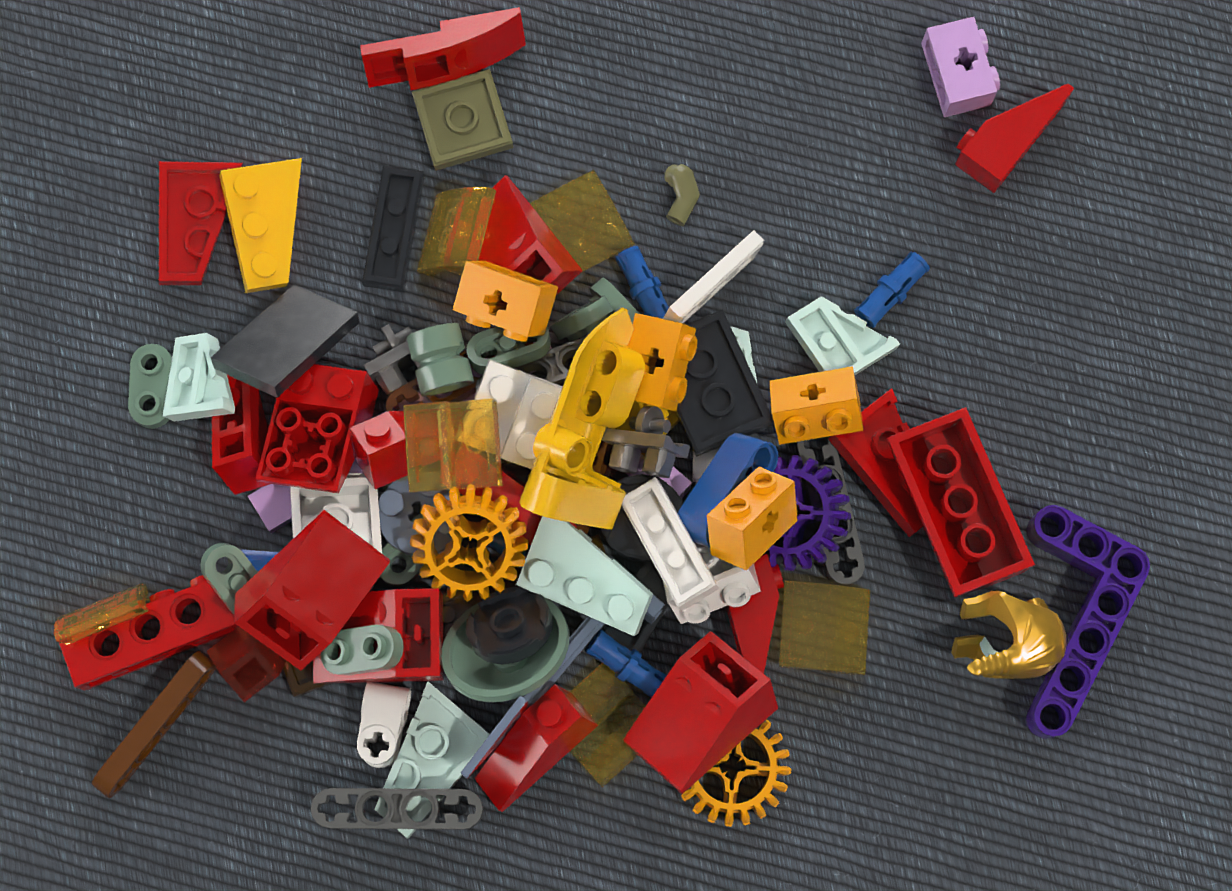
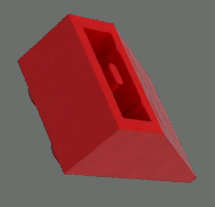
(523, 241)
(310, 428)
(309, 590)
(418, 619)
(701, 712)

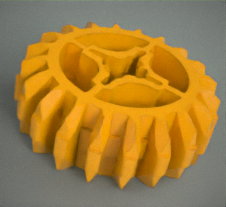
(443, 563)
(767, 769)

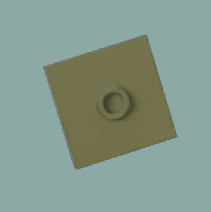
(462, 119)

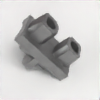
(391, 360)
(647, 439)

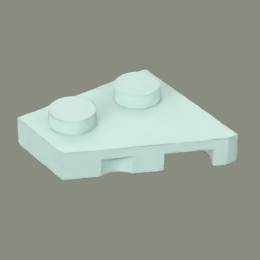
(837, 338)
(194, 384)

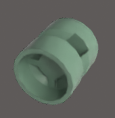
(439, 359)

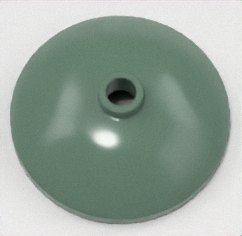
(500, 682)

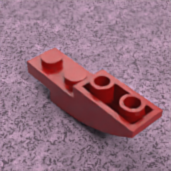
(445, 55)

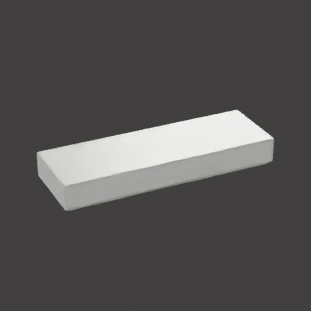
(715, 279)
(669, 544)

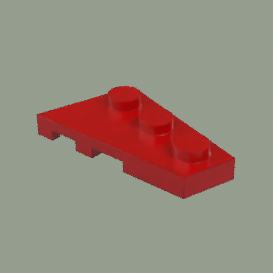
(189, 219)
(874, 463)

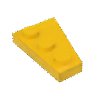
(262, 220)

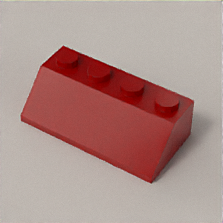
(960, 503)

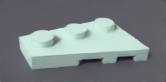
(580, 576)
(433, 752)

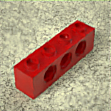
(92, 668)

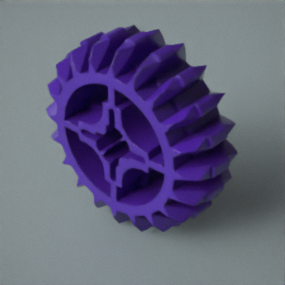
(828, 515)

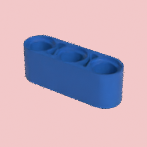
(728, 468)

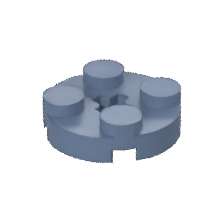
(394, 511)

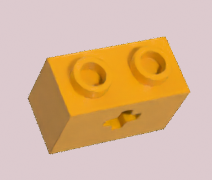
(487, 284)
(662, 340)
(815, 405)
(752, 518)

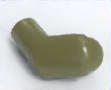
(686, 191)

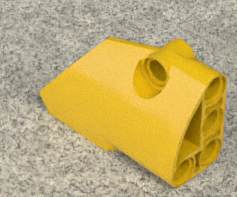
(593, 397)

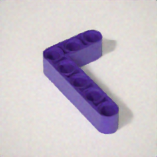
(1089, 618)

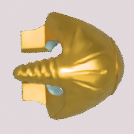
(1036, 634)

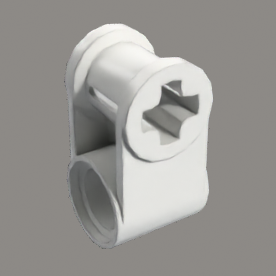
(384, 715)

